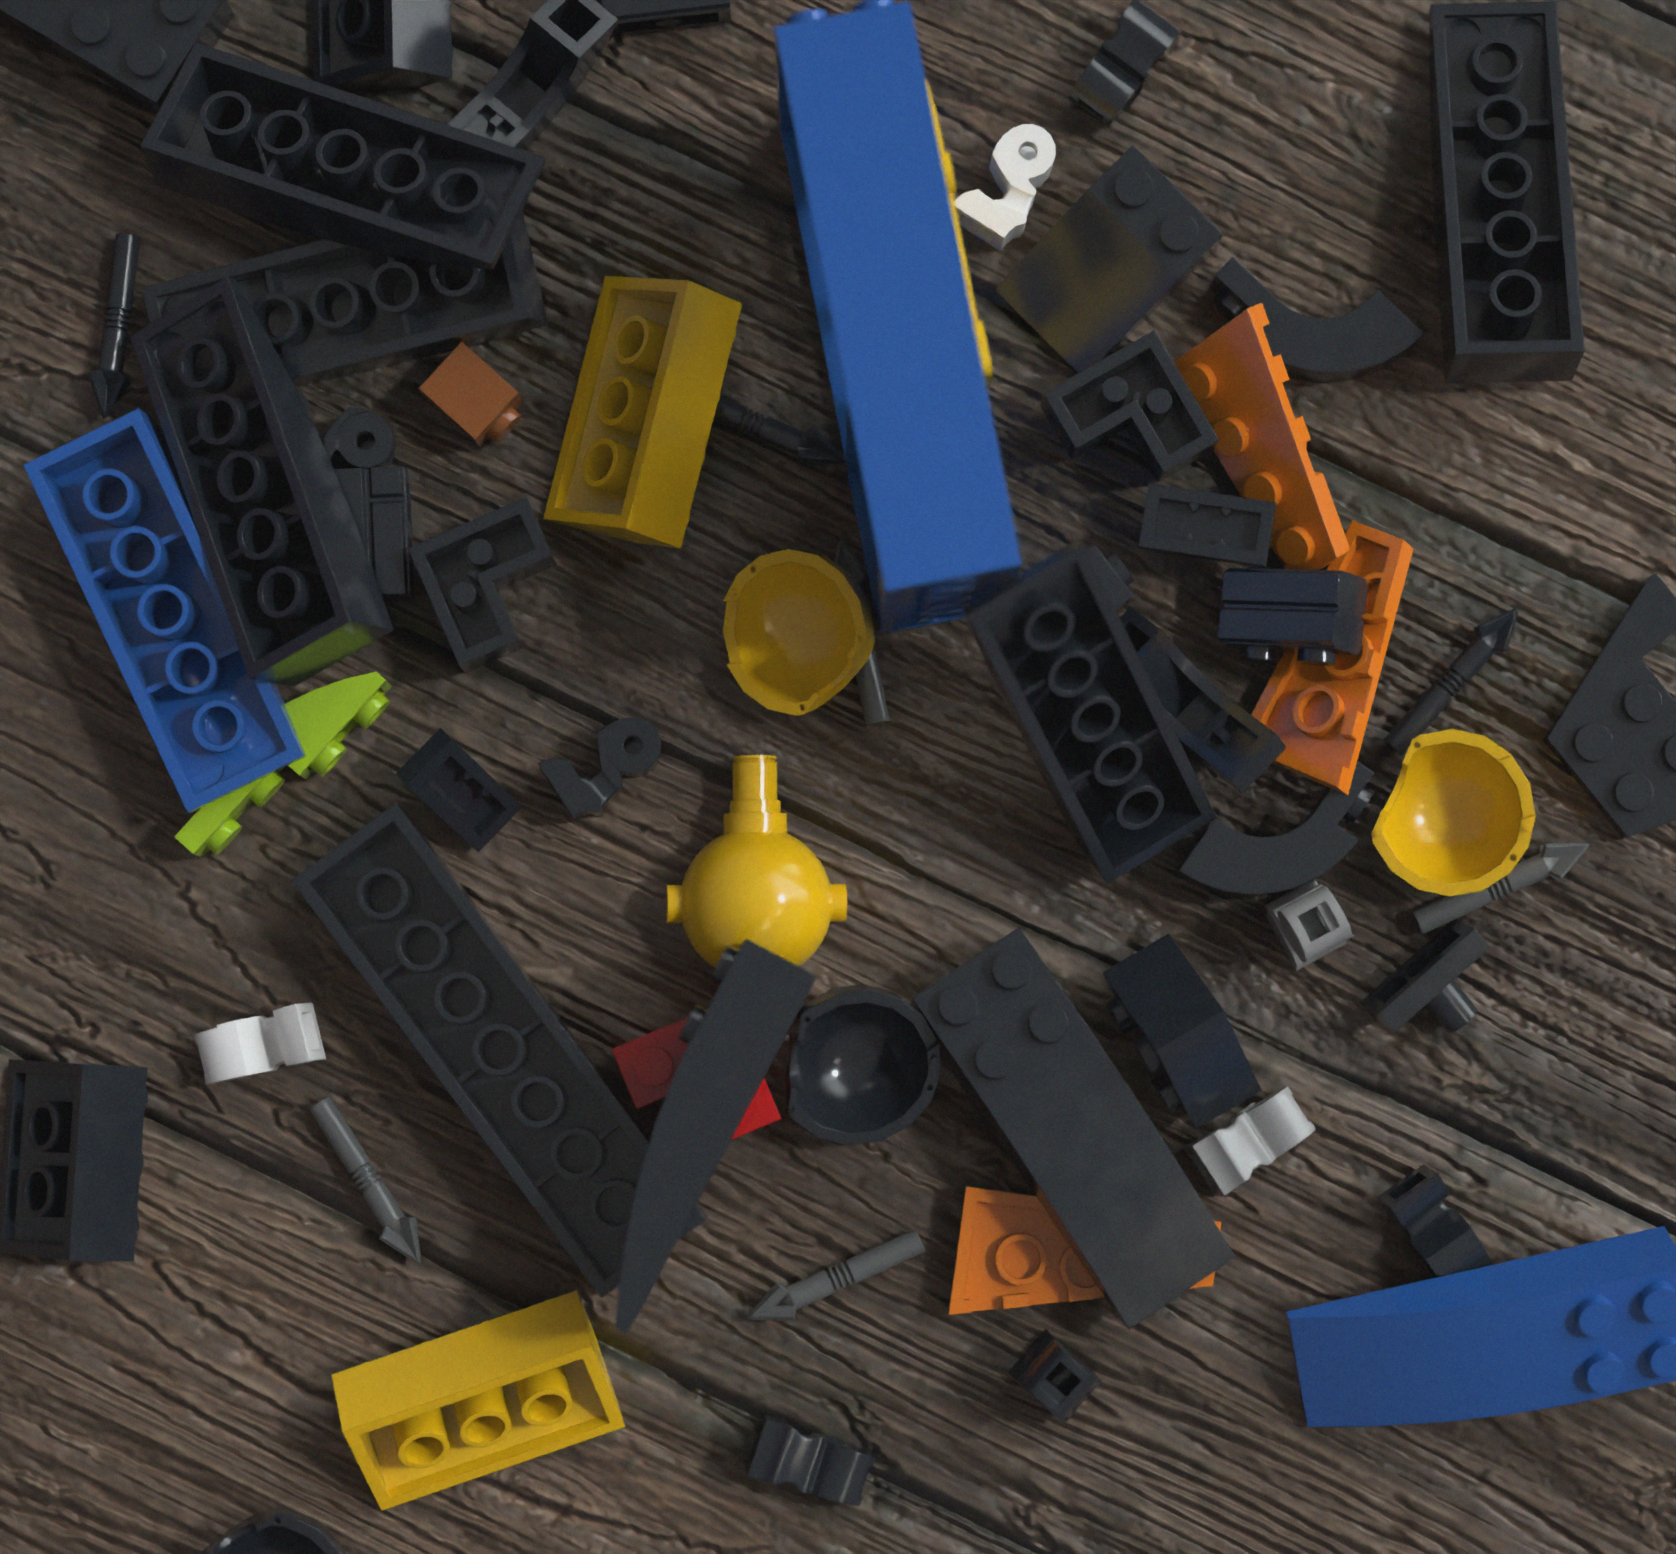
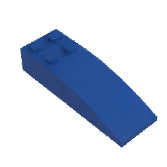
(160, 609)
(1494, 1337)

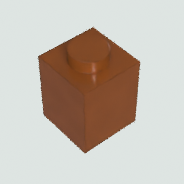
(473, 397)

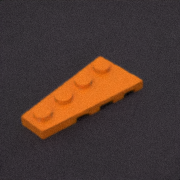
(1262, 440)
(1326, 708)
(1016, 1256)

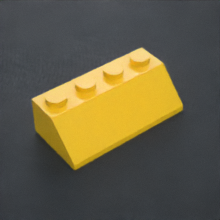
(643, 410)
(477, 1400)

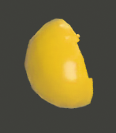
(796, 630)
(1455, 814)

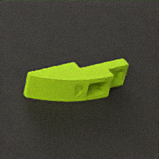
(322, 723)

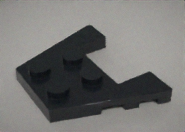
(1622, 721)

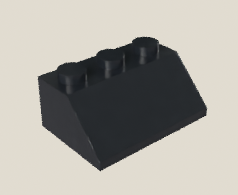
(381, 43)
(72, 1160)

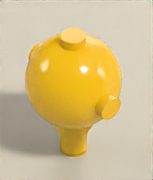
(756, 878)

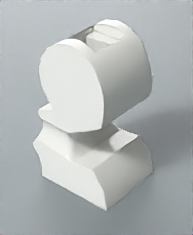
(1018, 166)
(260, 1044)

